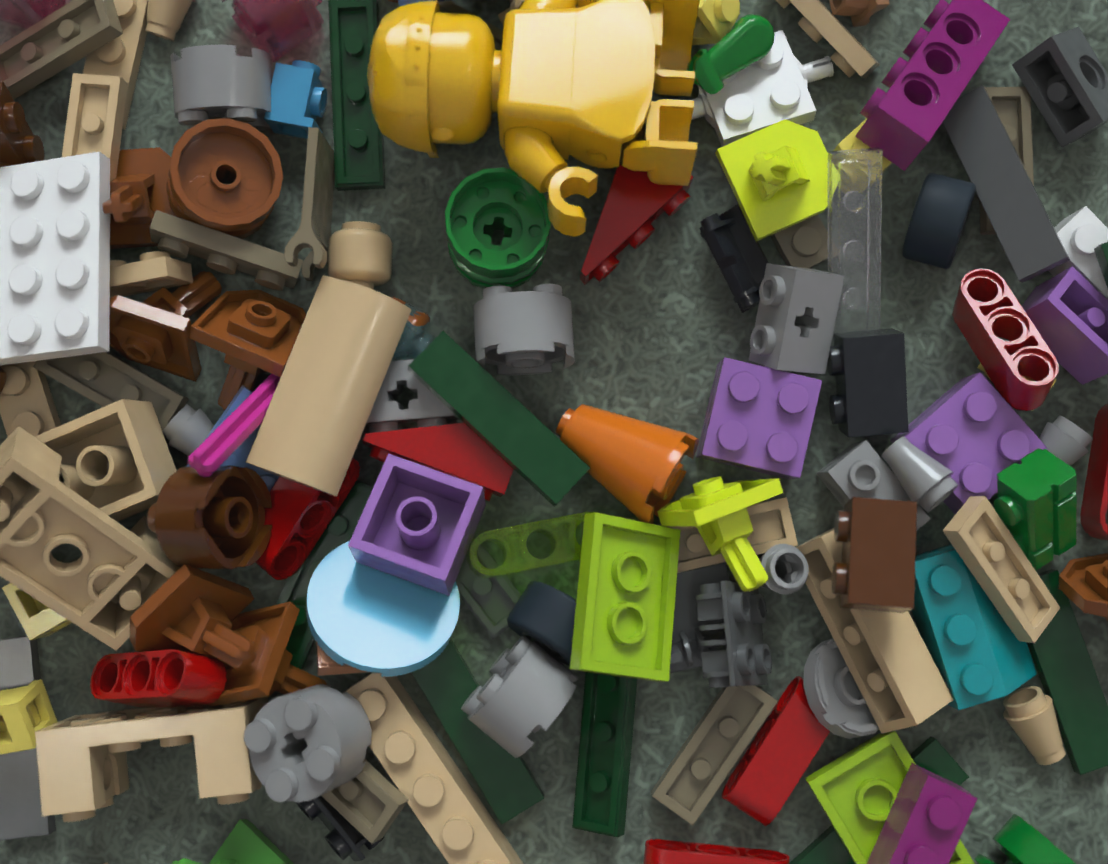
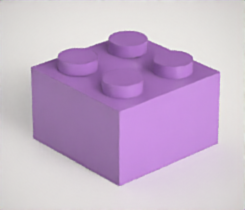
(759, 418)
(973, 436)
(418, 524)

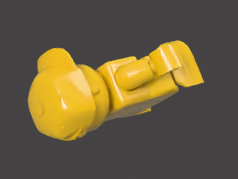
(562, 86)

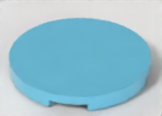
(377, 618)

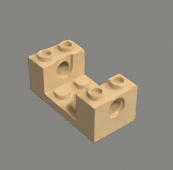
(39, 512)
(86, 758)

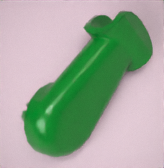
(741, 47)

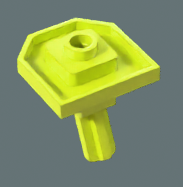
(777, 176)
(724, 522)

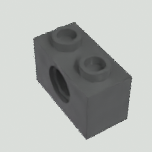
(1066, 85)

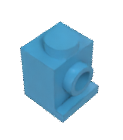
(296, 99)

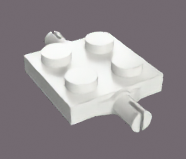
(763, 94)

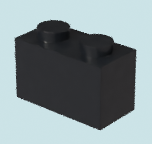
(869, 382)

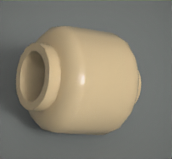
(360, 254)

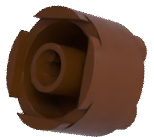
(212, 518)

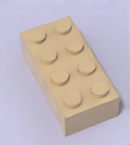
(114, 457)

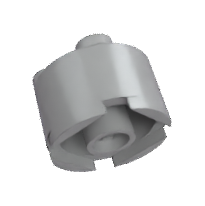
(221, 84)
(523, 329)
(520, 696)
(308, 743)

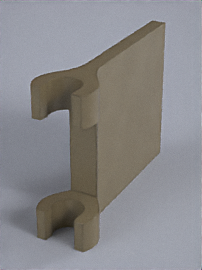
(316, 206)

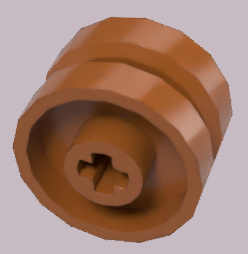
(221, 153)

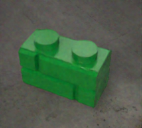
(1039, 505)

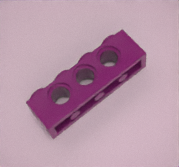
(931, 80)

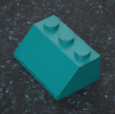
(966, 632)

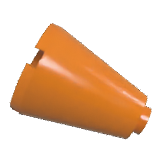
(629, 456)

